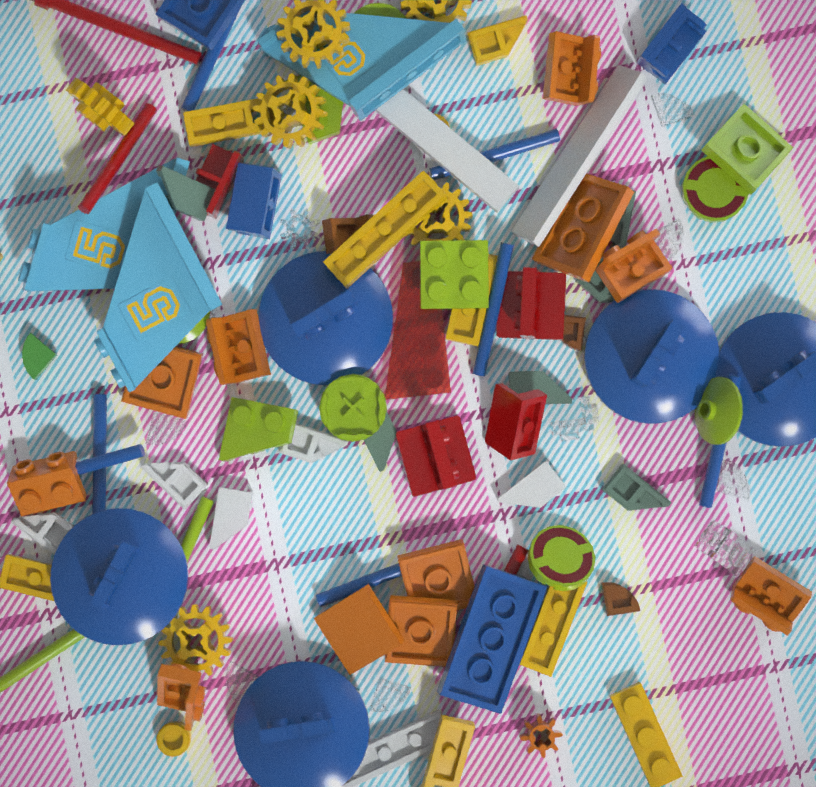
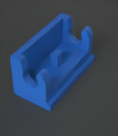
(672, 44)
(254, 200)

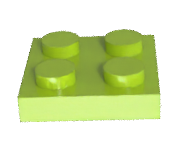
(747, 149)
(454, 274)

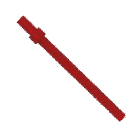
(122, 28)

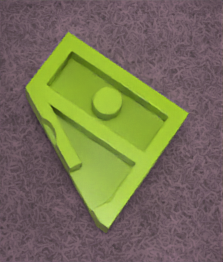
(256, 427)

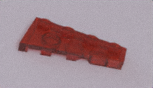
(419, 346)

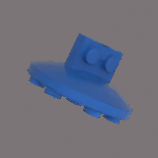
(320, 326)
(651, 356)
(778, 377)
(119, 576)
(301, 727)

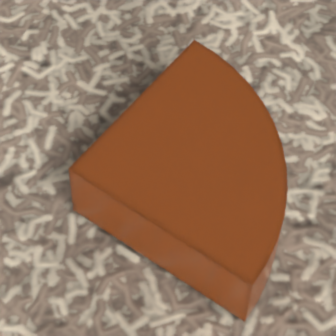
(574, 332)
(618, 599)

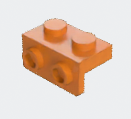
(571, 68)
(633, 266)
(237, 347)
(46, 483)
(769, 596)
(182, 691)

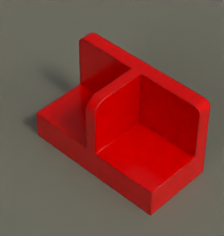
(218, 173)
(515, 421)

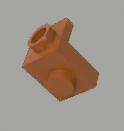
(338, 230)

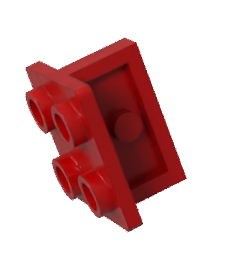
(533, 305)
(435, 456)

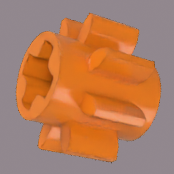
(540, 744)

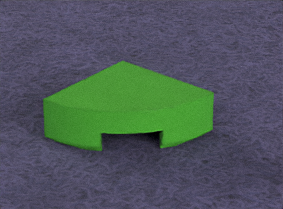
(36, 356)

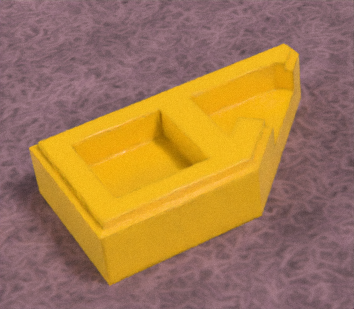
(496, 40)

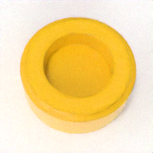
(173, 738)

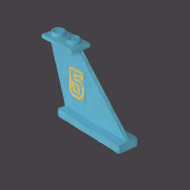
(377, 62)
(89, 248)
(156, 295)

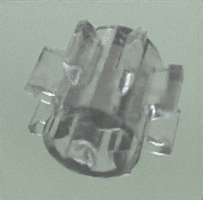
(309, 233)

